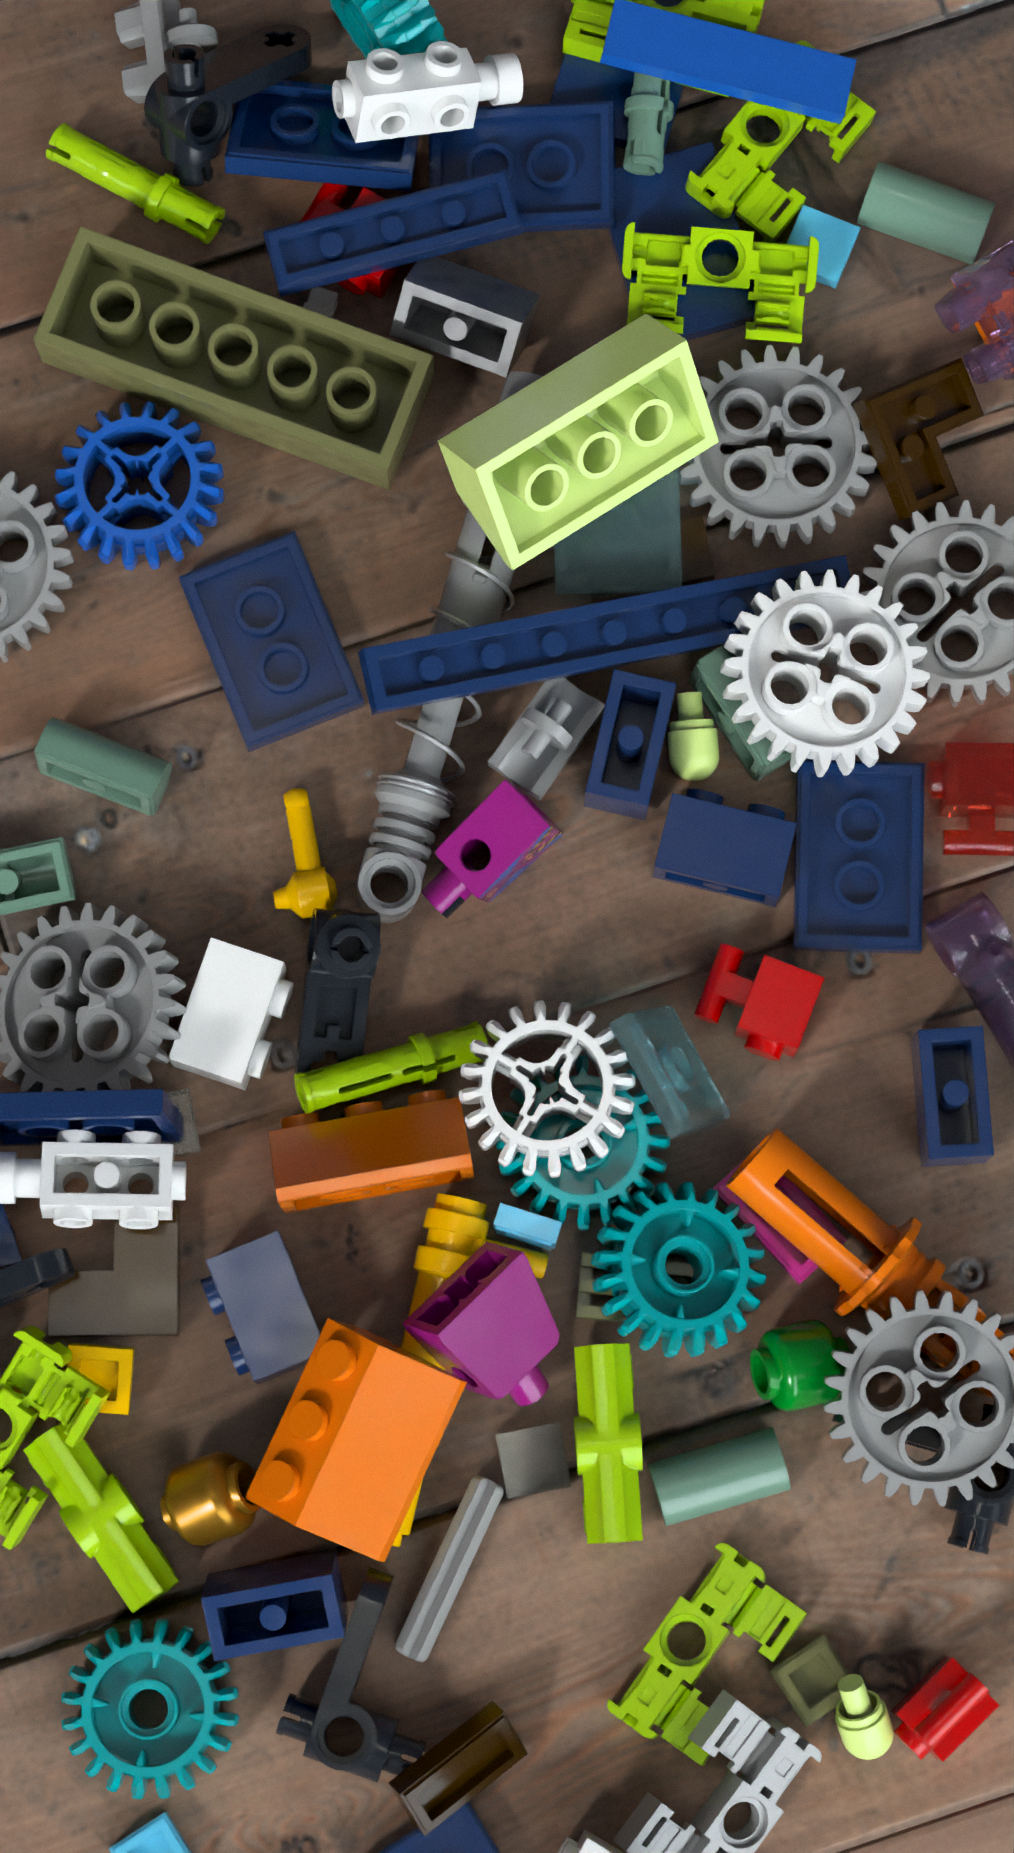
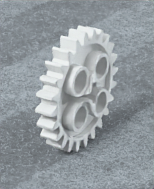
(810, 726)

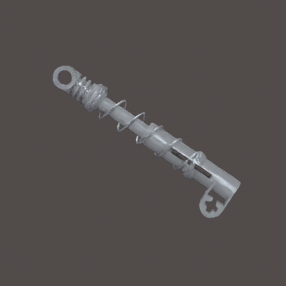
(415, 796)

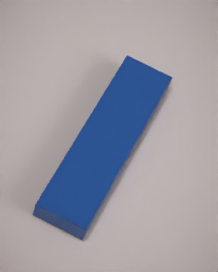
(728, 61)

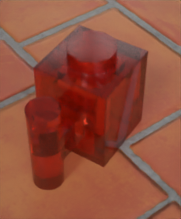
(978, 785)

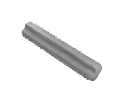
(449, 1568)

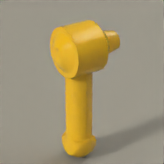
(311, 884)

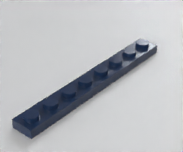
(572, 639)

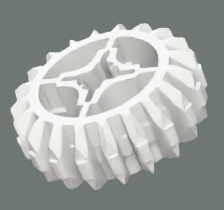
(520, 1071)

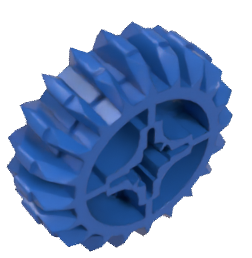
(122, 506)

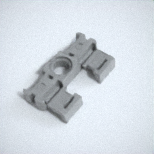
(767, 1769)

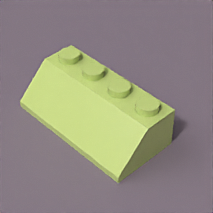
(580, 439)

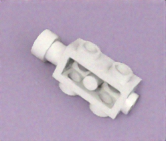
(422, 91)
(109, 1173)

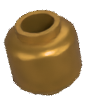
(208, 1499)

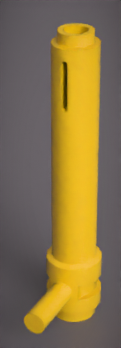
(453, 1237)

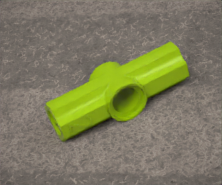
(608, 1443)
(102, 1518)

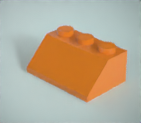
(370, 1152)
(355, 1439)

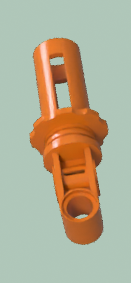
(895, 1264)

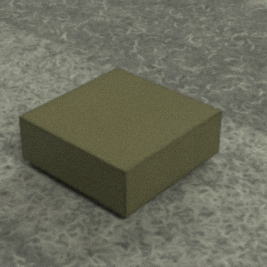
(811, 1679)

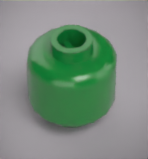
(793, 1363)

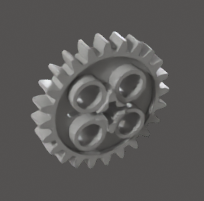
(781, 502)
(922, 564)
(30, 581)
(86, 1004)
(894, 1347)

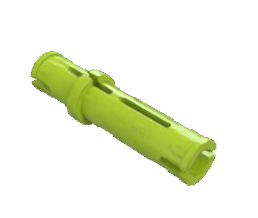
(156, 194)
(366, 1074)

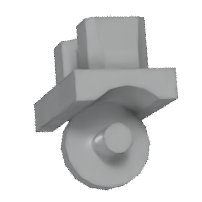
(158, 27)
(546, 736)

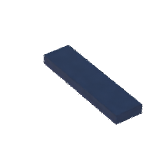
(393, 232)

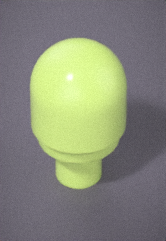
(692, 740)
(862, 1719)

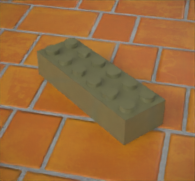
(234, 357)

